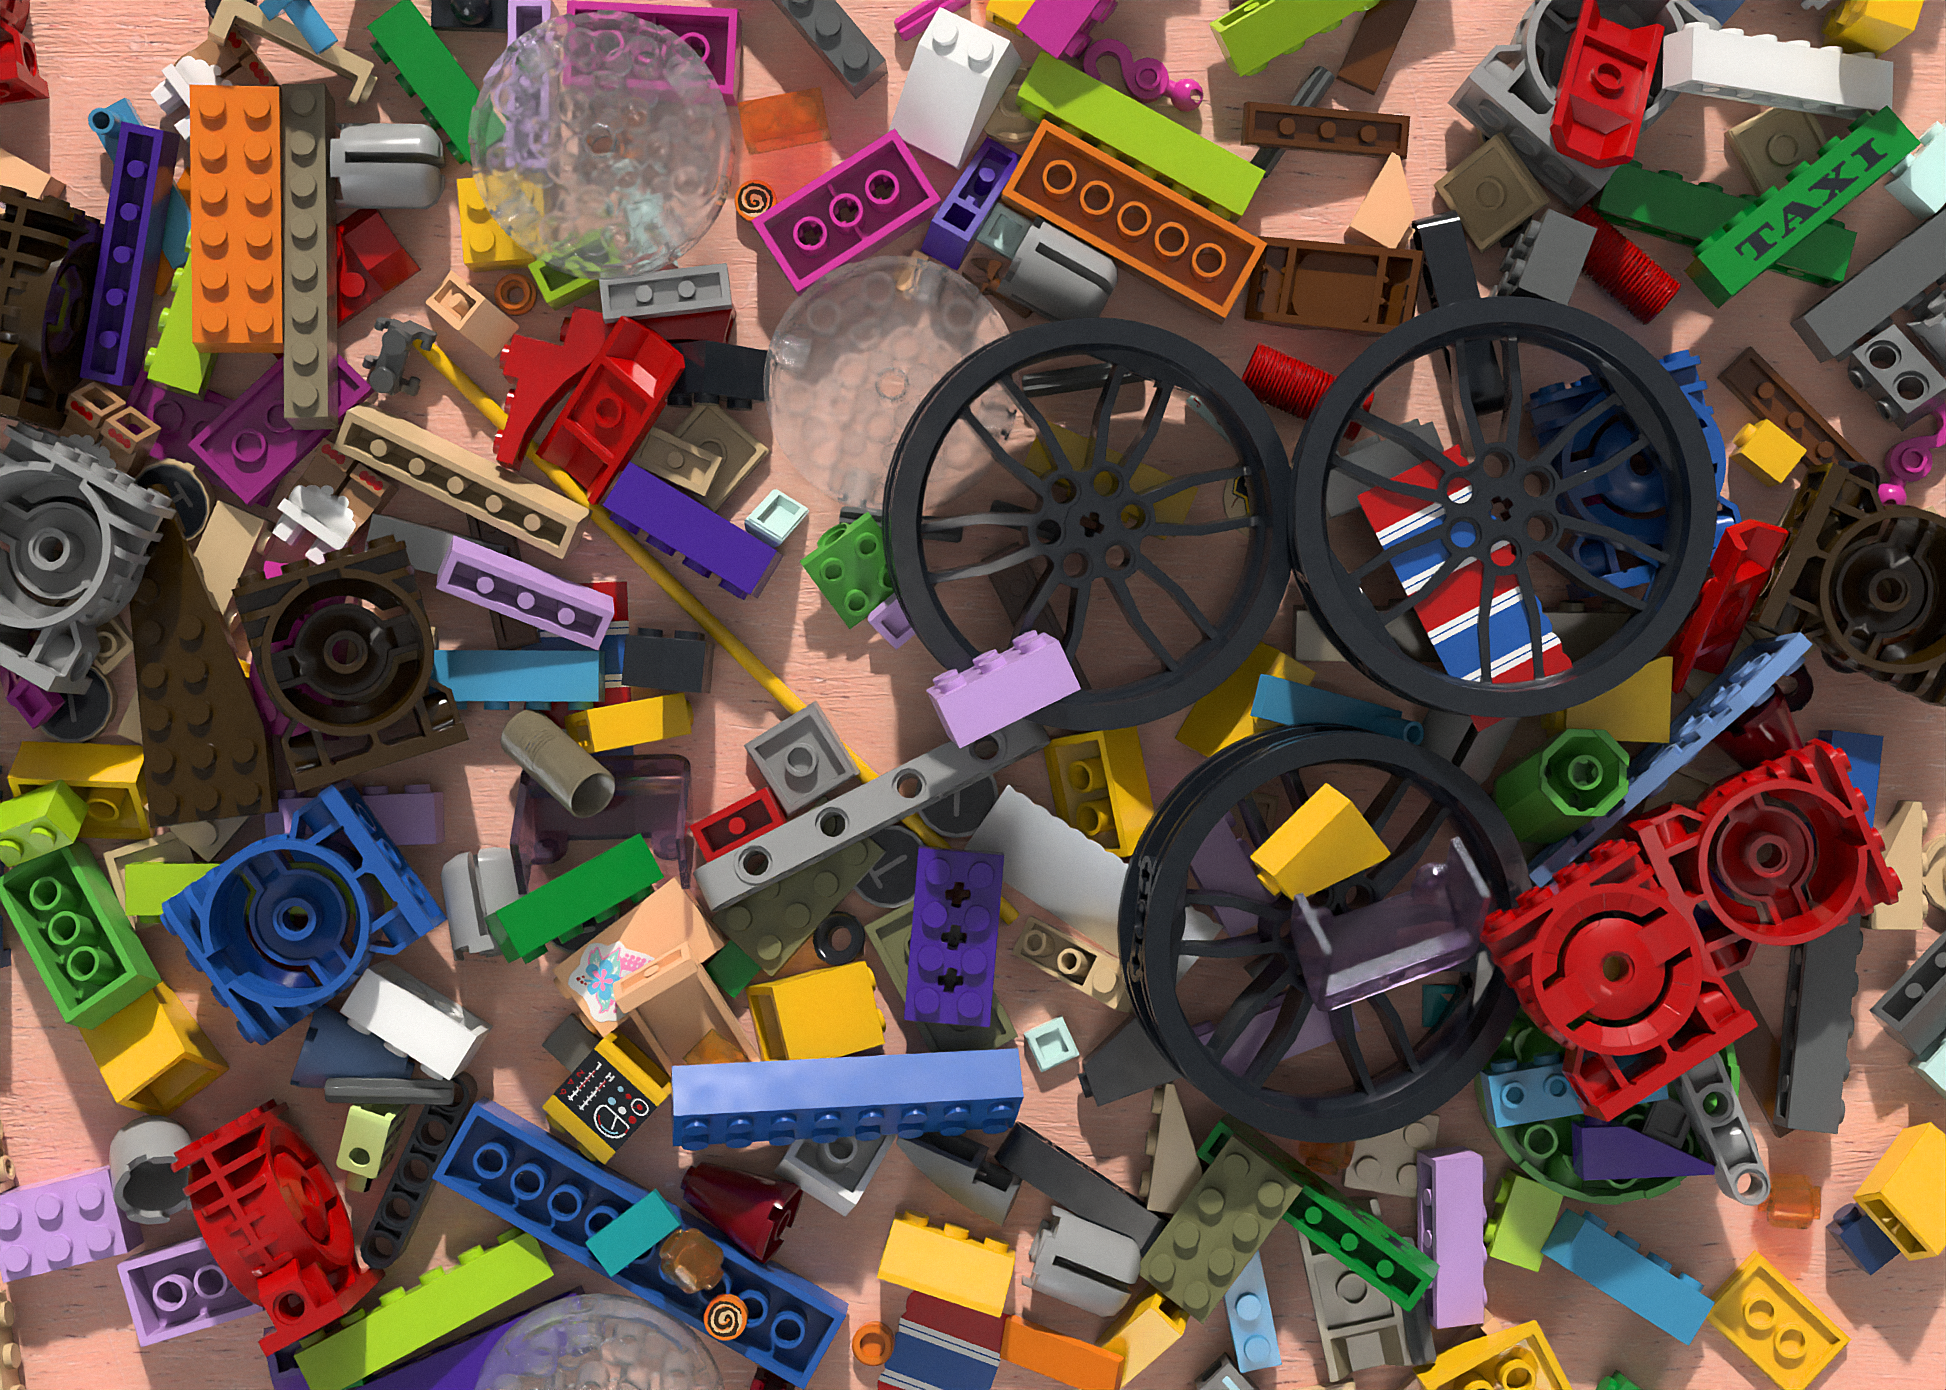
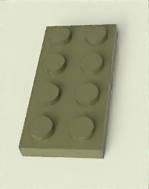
(786, 914)
(892, 942)
(1219, 1228)

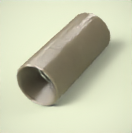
(558, 763)

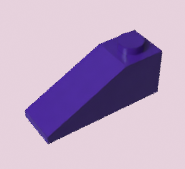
(970, 204)
(1622, 1152)

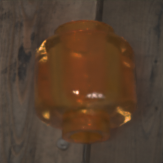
(1326, 1157)
(1792, 1201)
(691, 1260)

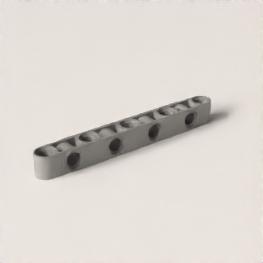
(864, 811)
(1724, 1132)

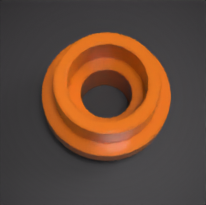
(504, 288)

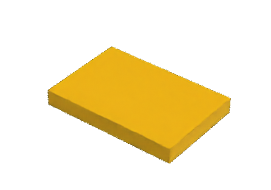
(1775, 1324)

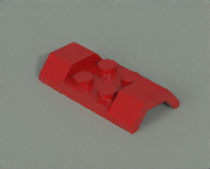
(1604, 89)
(368, 263)
(613, 406)
(1728, 598)

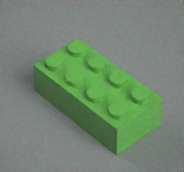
(77, 935)

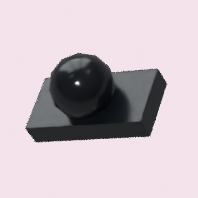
(470, 15)

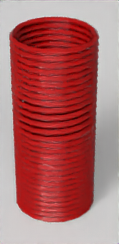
(1640, 291)
(1290, 384)

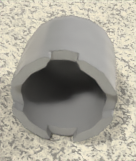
(141, 1169)

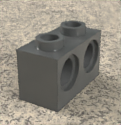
(1907, 372)

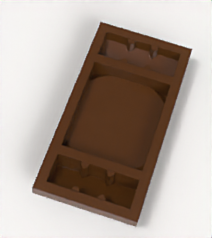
(1334, 286)

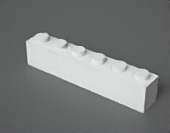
(1775, 72)

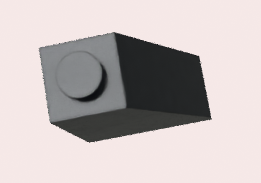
(1124, 1065)

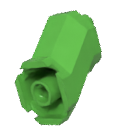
(1562, 784)

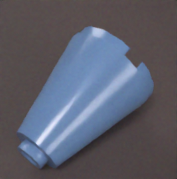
(341, 1051)

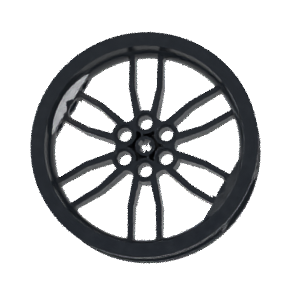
(1169, 364)
(1647, 406)
(1155, 920)

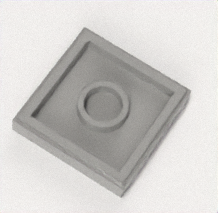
(802, 758)

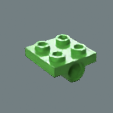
(851, 568)

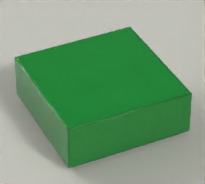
(732, 969)

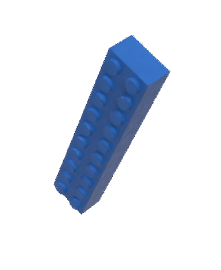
(569, 1198)

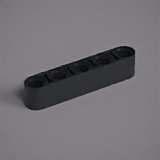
(1449, 280)
(406, 1185)
(1079, 1186)

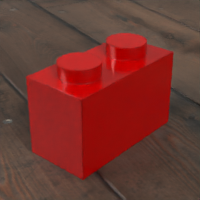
(738, 824)

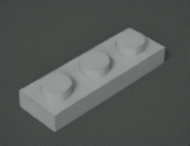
(667, 293)

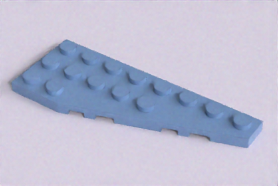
(1742, 684)

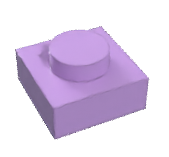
(891, 622)

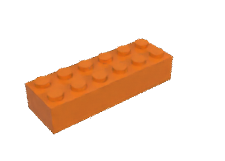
(236, 218)
(1133, 221)

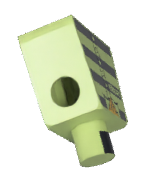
(369, 1142)

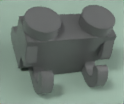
(394, 354)

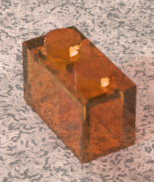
(784, 121)

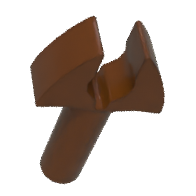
(991, 268)

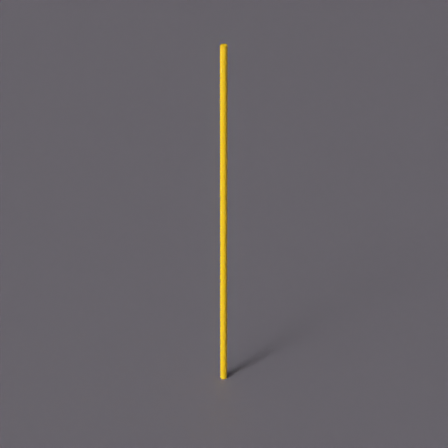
(668, 583)

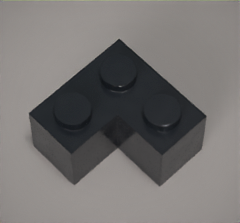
(719, 374)
(668, 663)

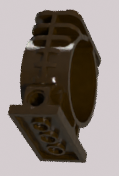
(44, 303)
(387, 581)
(1911, 665)

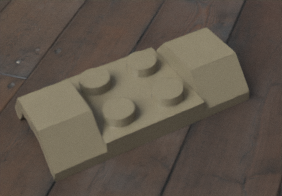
(1353, 1318)

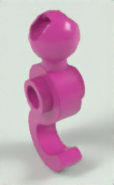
(1146, 78)
(1911, 461)

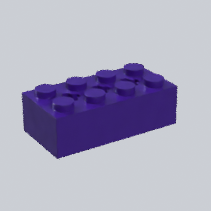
(693, 530)
(931, 955)

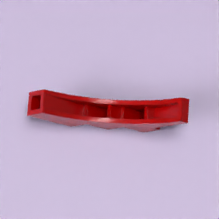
(551, 371)

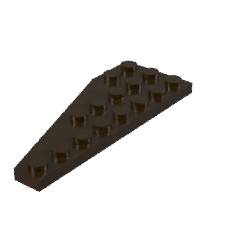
(198, 713)

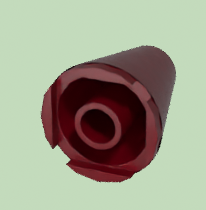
(1760, 733)
(744, 1206)

